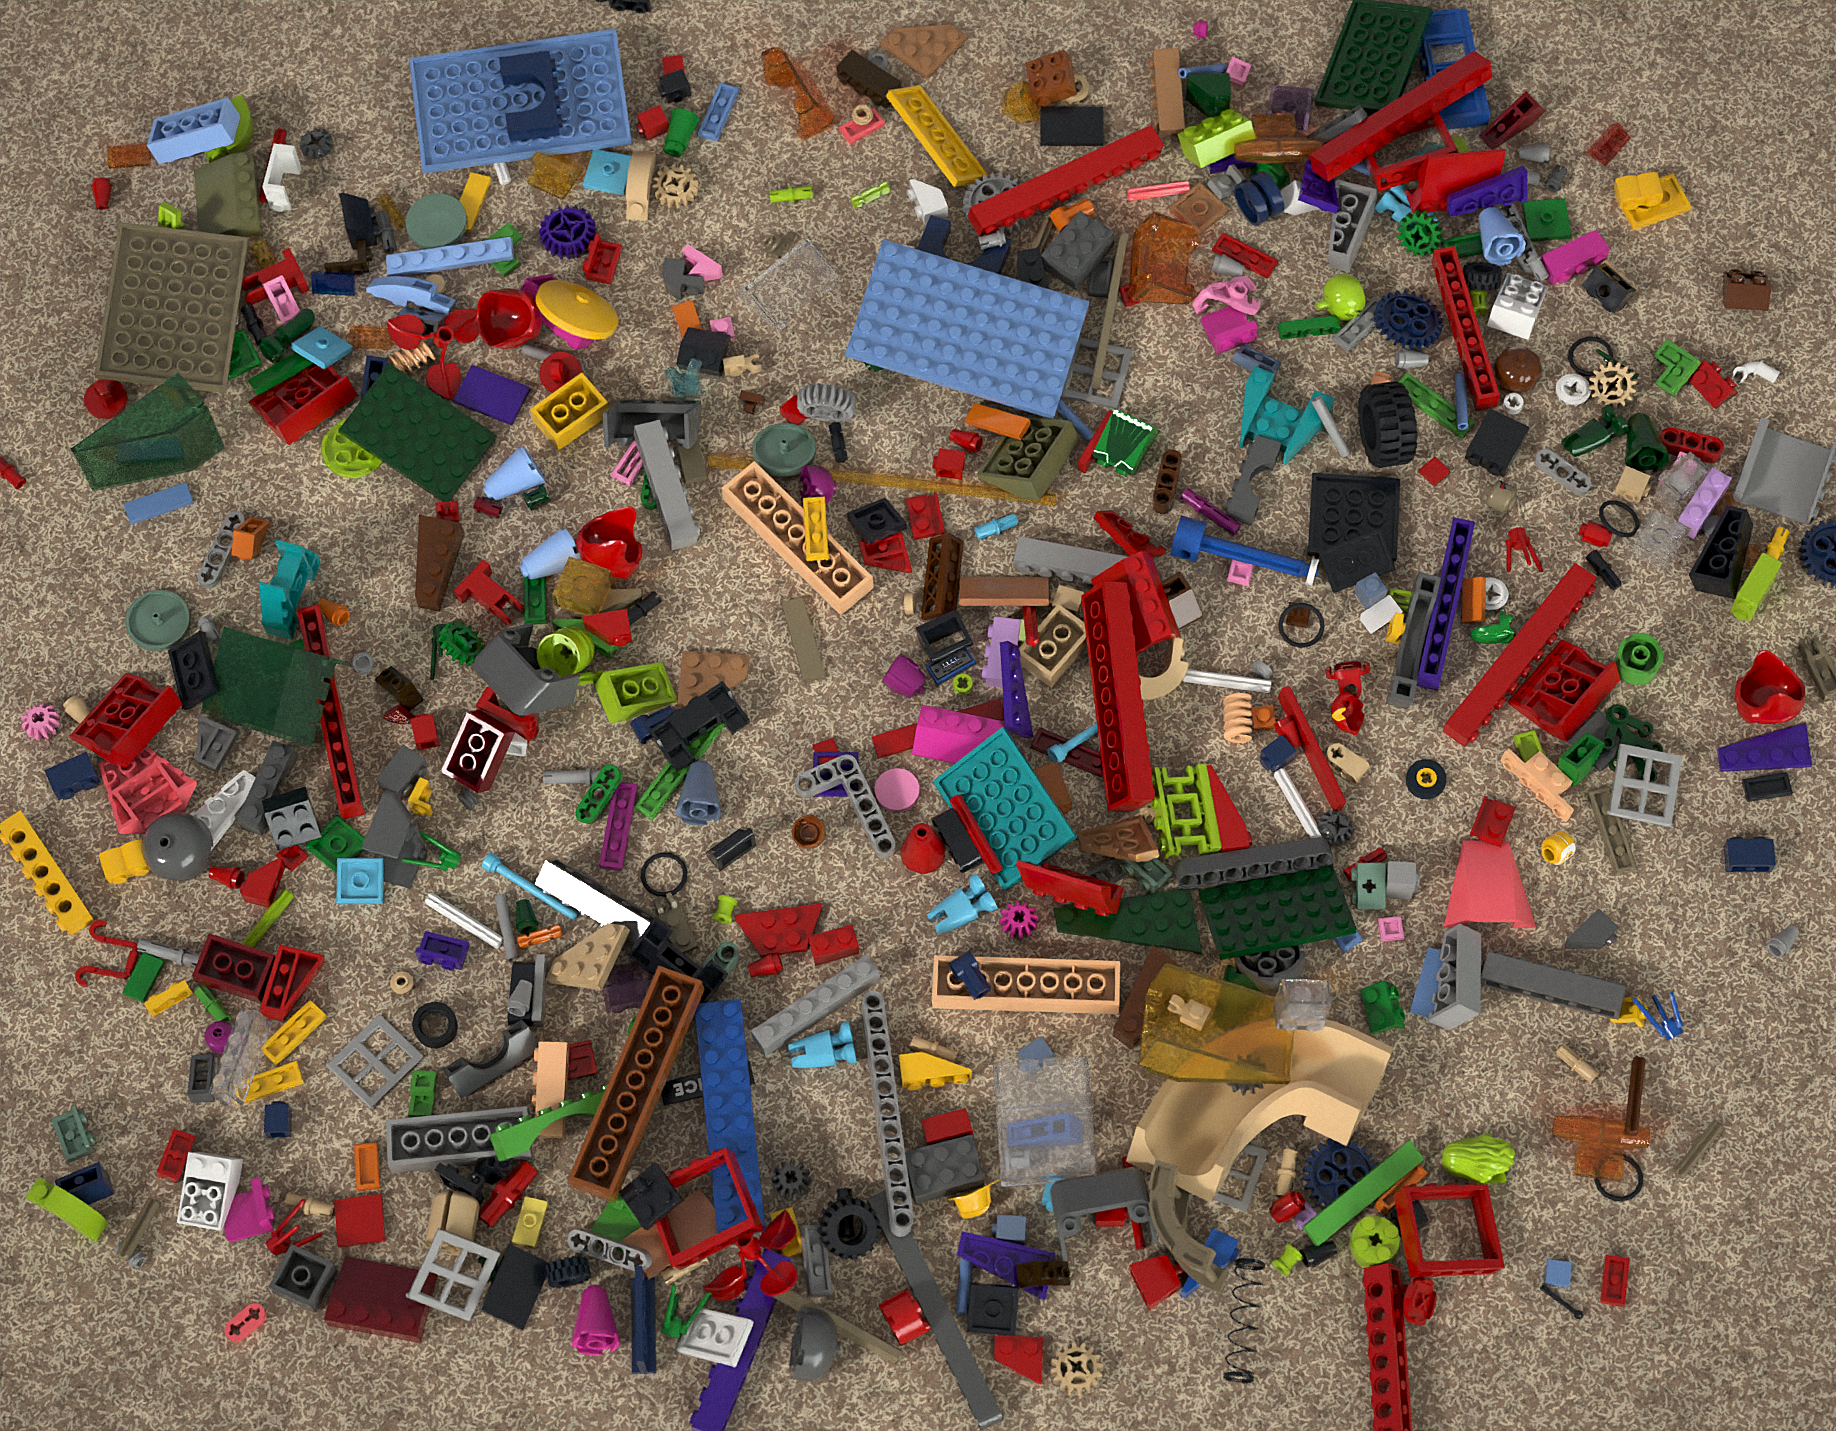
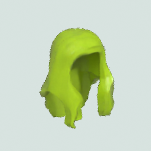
(1478, 1159)

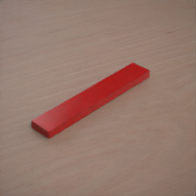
(903, 738)
(1312, 750)

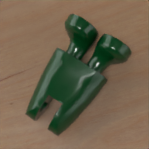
(285, 335)
(1596, 433)

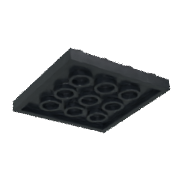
(1351, 507)

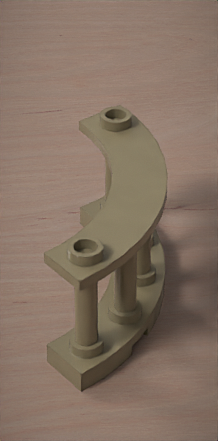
(1170, 1218)

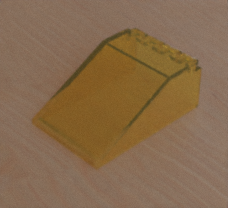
(1234, 1044)

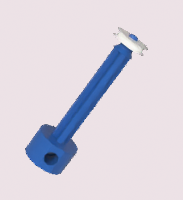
(1191, 539)

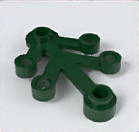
(1629, 738)

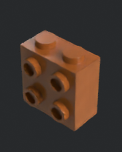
(1051, 78)
(1054, 783)

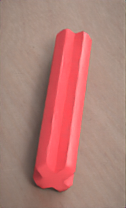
(1158, 190)

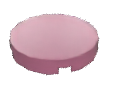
(897, 790)

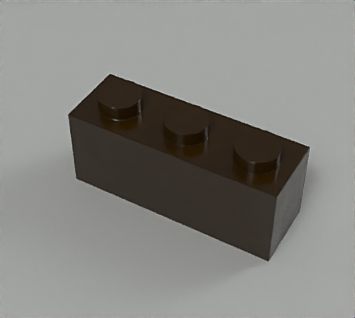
(867, 78)

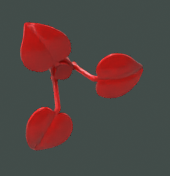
(461, 324)
(784, 1276)

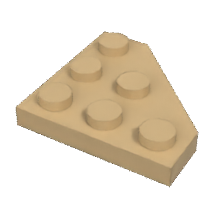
(589, 960)

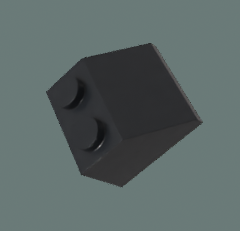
(359, 220)
(705, 346)

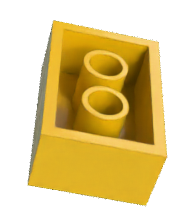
(569, 411)

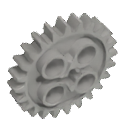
(994, 186)

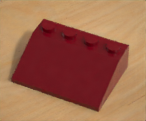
(374, 1300)

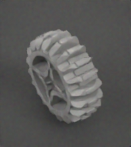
(826, 403)

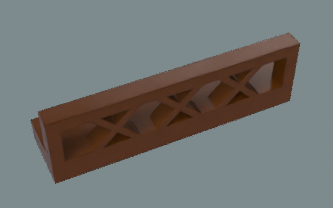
(946, 576)

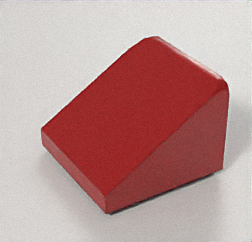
(791, 413)

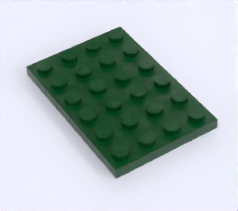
(1373, 55)
(417, 433)
(1276, 912)

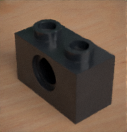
(1620, 289)

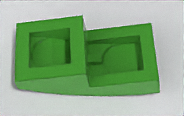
(422, 1093)

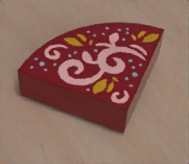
(398, 715)

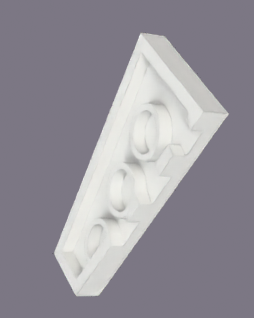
(225, 807)

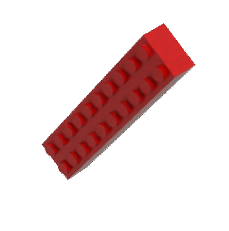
(1117, 697)

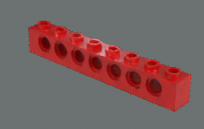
(1465, 328)
(1394, 1349)

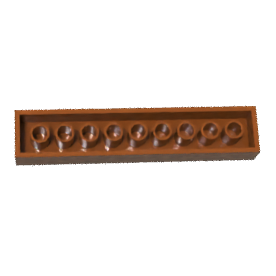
(636, 1084)

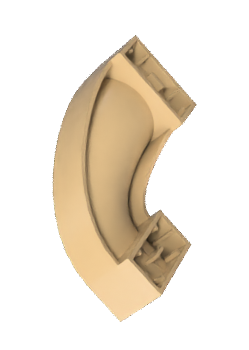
(1208, 1124)

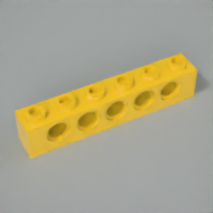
(17, 827)

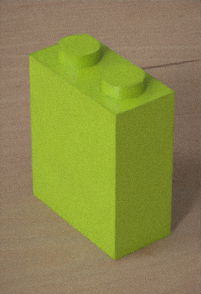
(1755, 587)

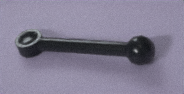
(1577, 1313)

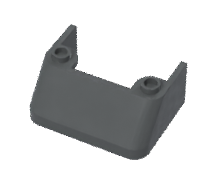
(678, 417)
(516, 681)
(396, 837)
(1099, 1193)

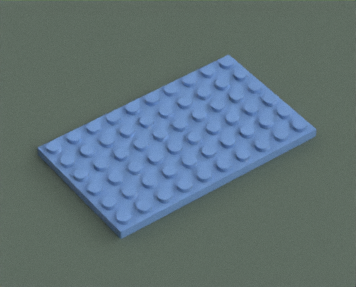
(464, 102)
(967, 329)

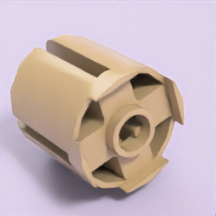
(455, 1213)

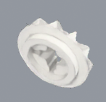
(1568, 381)
(1501, 592)

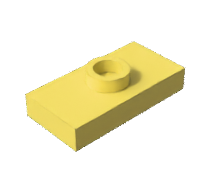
(530, 1222)

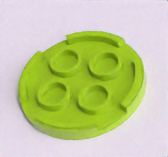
(345, 456)

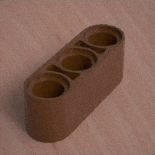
(1169, 473)

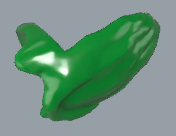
(1495, 633)

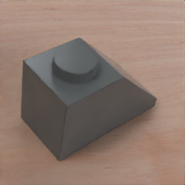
(1593, 933)

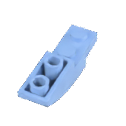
(402, 290)

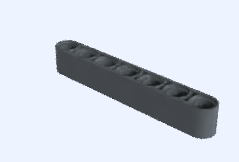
(1253, 863)

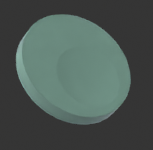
(436, 221)
(784, 449)
(158, 620)

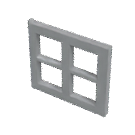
(1119, 377)
(1644, 785)
(375, 1061)
(1251, 1179)
(453, 1274)

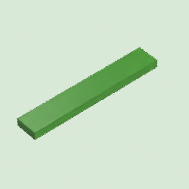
(668, 780)
(1363, 1193)

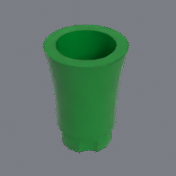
(680, 131)

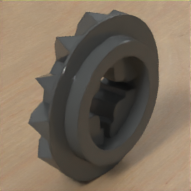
(311, 150)
(1328, 831)

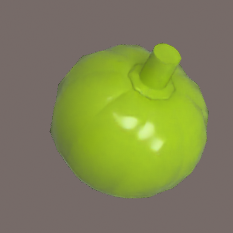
(1342, 297)

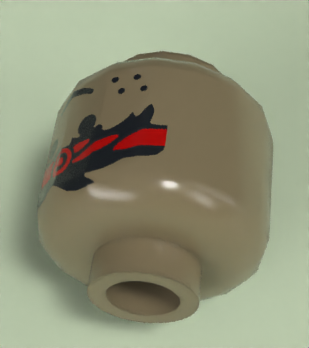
(1501, 496)

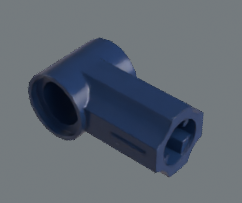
(644, 723)
(967, 970)

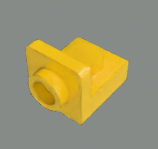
(1395, 629)
(420, 795)
(1631, 1012)

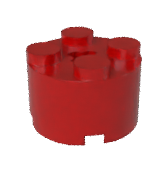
(904, 1317)

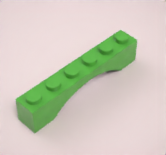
(518, 1138)

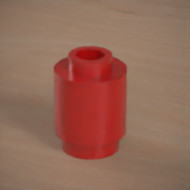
(1595, 534)
(1287, 1206)

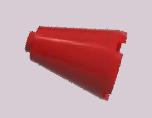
(922, 849)

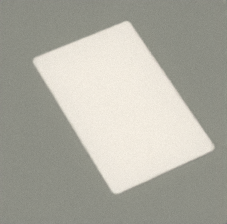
(1379, 614)

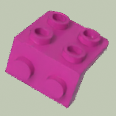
(1228, 329)
(250, 1213)

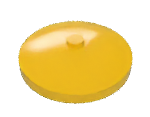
(577, 309)

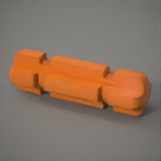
(539, 936)

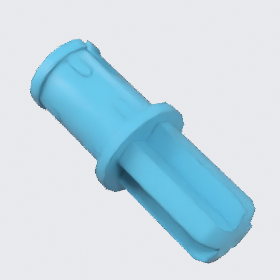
(995, 526)

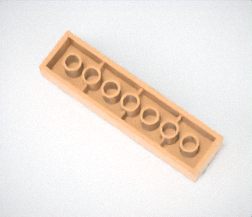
(781, 525)
(1032, 985)

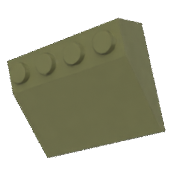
(229, 196)
(1031, 463)

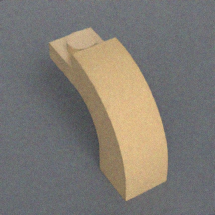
(638, 184)
(1170, 676)

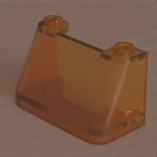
(810, 105)
(1161, 261)

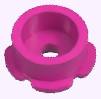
(1200, 29)

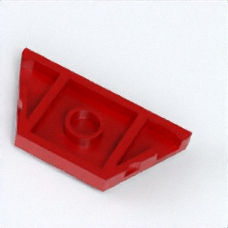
(780, 929)

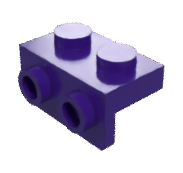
(442, 950)

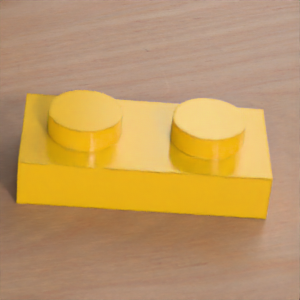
(159, 1002)

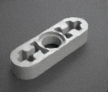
(1561, 463)

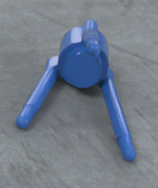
(1670, 1027)

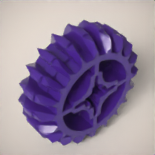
(559, 240)

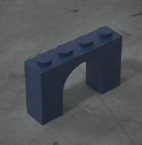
(542, 120)
(937, 234)

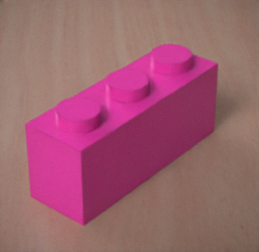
(1575, 257)

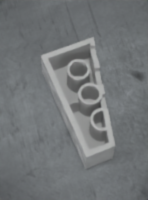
(1458, 978)

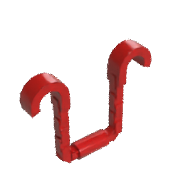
(131, 961)

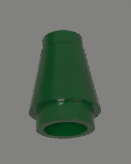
(525, 917)

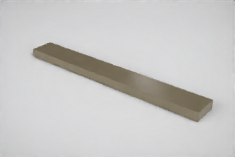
(1109, 312)

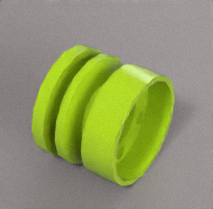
(555, 654)

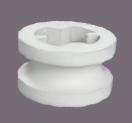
(1516, 409)

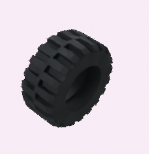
(1387, 424)

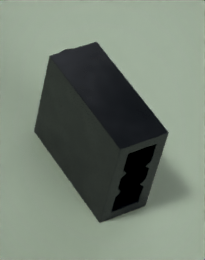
(1496, 443)

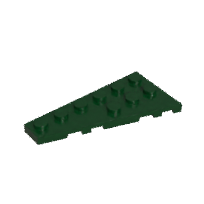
(1145, 920)

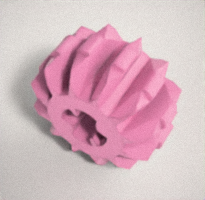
(36, 728)

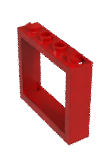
(1408, 169)
(1485, 1222)
(723, 1239)

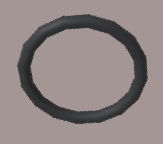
(1570, 354)
(1626, 507)
(1298, 605)
(656, 856)
(1634, 1193)

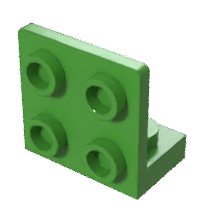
(616, 1221)

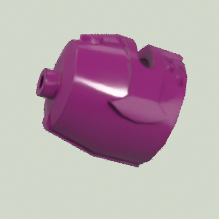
(904, 677)

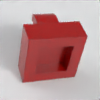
(448, 511)

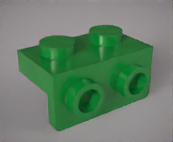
(1382, 1007)

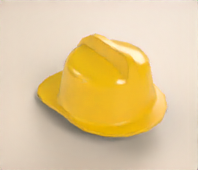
(974, 1202)

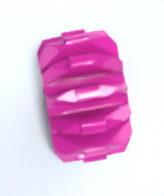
(1013, 927)

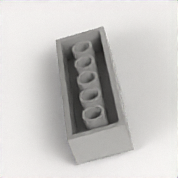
(447, 1139)

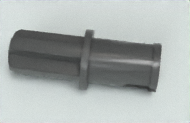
(386, 231)

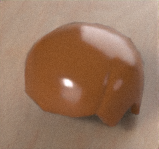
(809, 827)

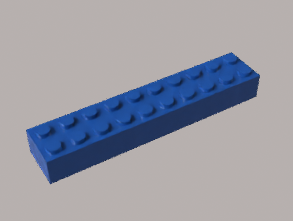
(728, 1106)

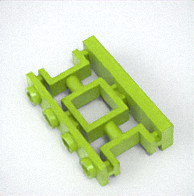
(1201, 809)

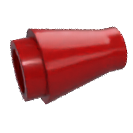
(101, 191)
(967, 440)
(1288, 729)
(228, 876)
(767, 965)

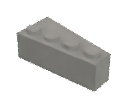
(1350, 223)

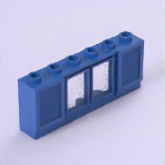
(1445, 43)

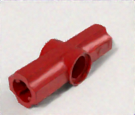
(507, 1193)

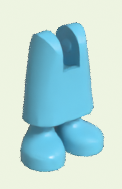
(1390, 202)
(960, 909)
(821, 1050)

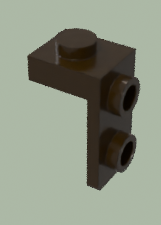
(358, 266)
(400, 688)
(1043, 1274)

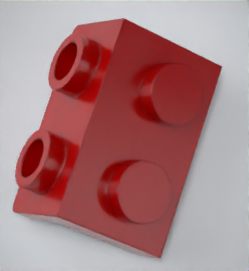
(602, 260)
(1712, 384)

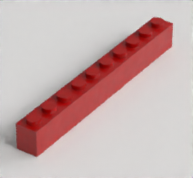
(1401, 116)
(1065, 181)
(1519, 655)
(333, 720)

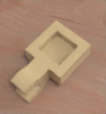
(737, 365)
(1192, 1014)

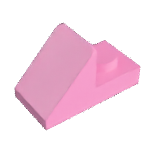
(701, 264)
(281, 298)

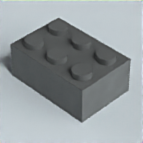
(1077, 250)
(944, 1169)

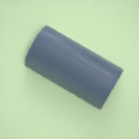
(1249, 357)

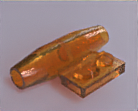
(1275, 141)
(1599, 1145)

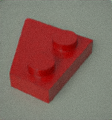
(887, 554)

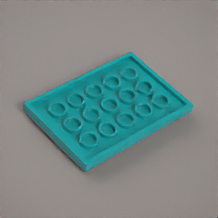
(1007, 805)

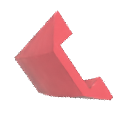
(145, 790)
(1488, 887)

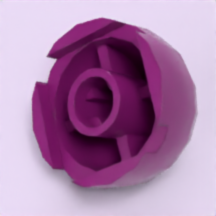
(817, 483)

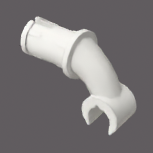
(1758, 368)

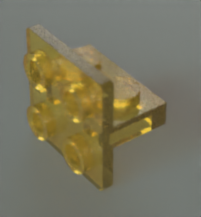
(554, 174)

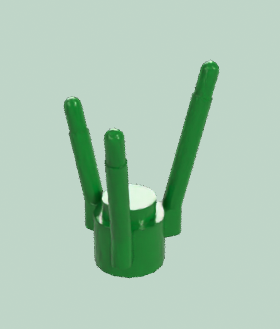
(448, 857)
(672, 1325)

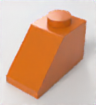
(249, 538)

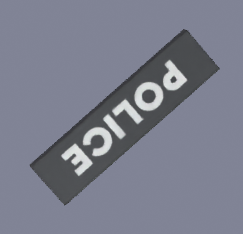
(688, 1088)

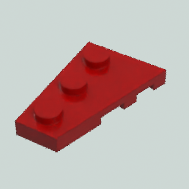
(1122, 534)

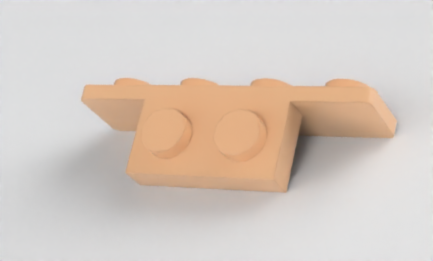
(1543, 779)

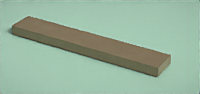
(845, 1327)

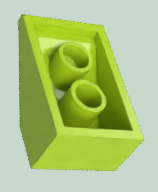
(634, 691)

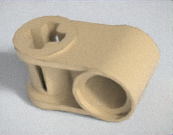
(1348, 764)

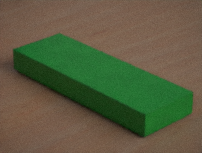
(278, 373)
(535, 601)

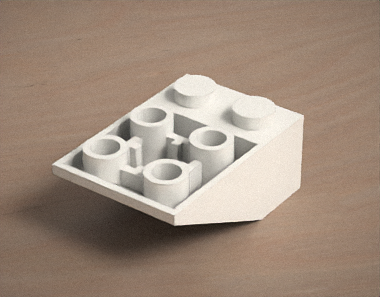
(1517, 305)
(208, 1189)

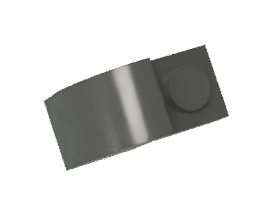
(677, 281)

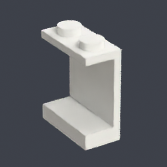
(282, 160)

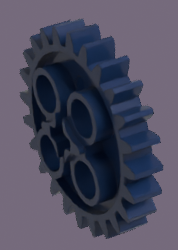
(1408, 319)
(1817, 559)
(1353, 1160)

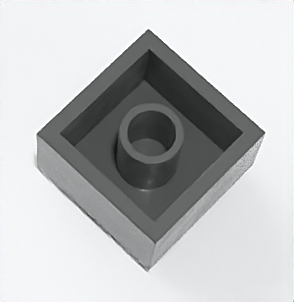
(303, 1278)

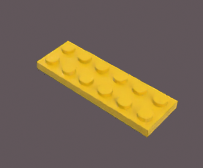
(936, 135)

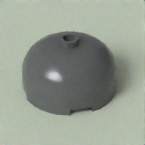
(177, 846)
(1272, 966)
(813, 1345)

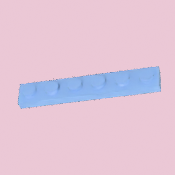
(450, 257)

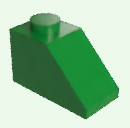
(1580, 758)

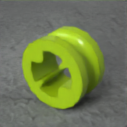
(962, 677)

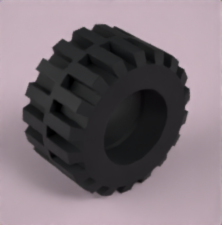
(866, 1236)

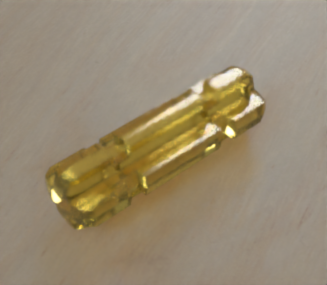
(393, 211)

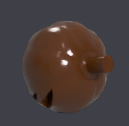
(1517, 369)

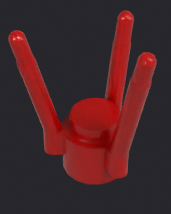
(1520, 541)
(280, 1242)

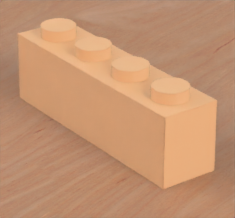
(551, 1083)

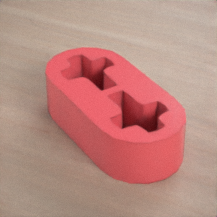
(249, 1326)

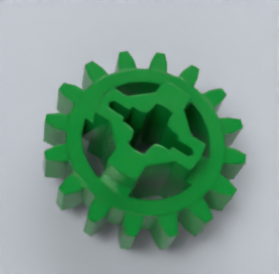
(1427, 229)
(460, 642)

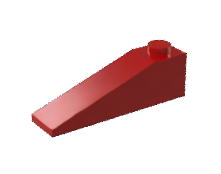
(1230, 823)

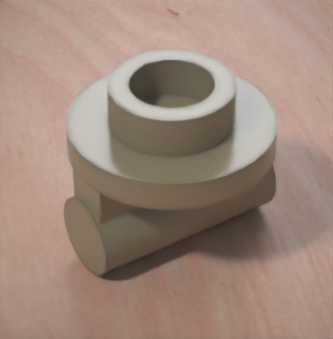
(775, 246)

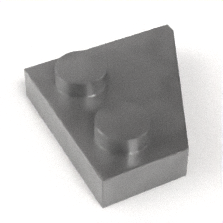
(213, 743)

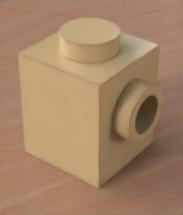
(1633, 485)
(1068, 598)

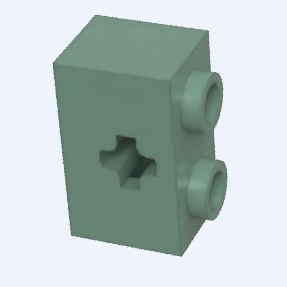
(1377, 895)

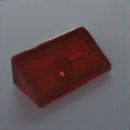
(1608, 144)

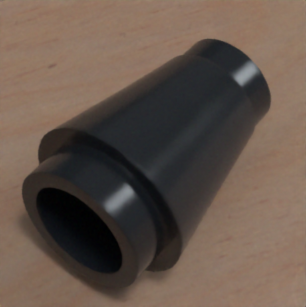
(1315, 1255)

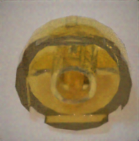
(1019, 103)

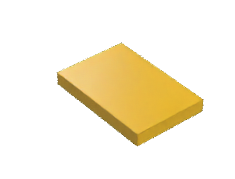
(1673, 203)

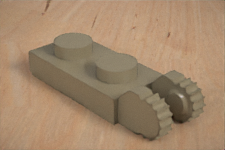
(1820, 668)
(682, 936)

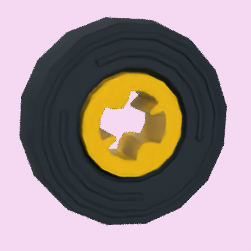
(1426, 790)

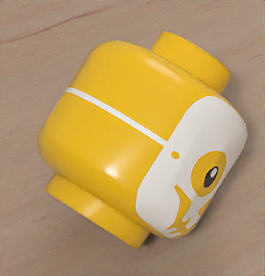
(1558, 848)

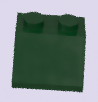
(1209, 93)

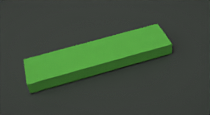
(1434, 405)

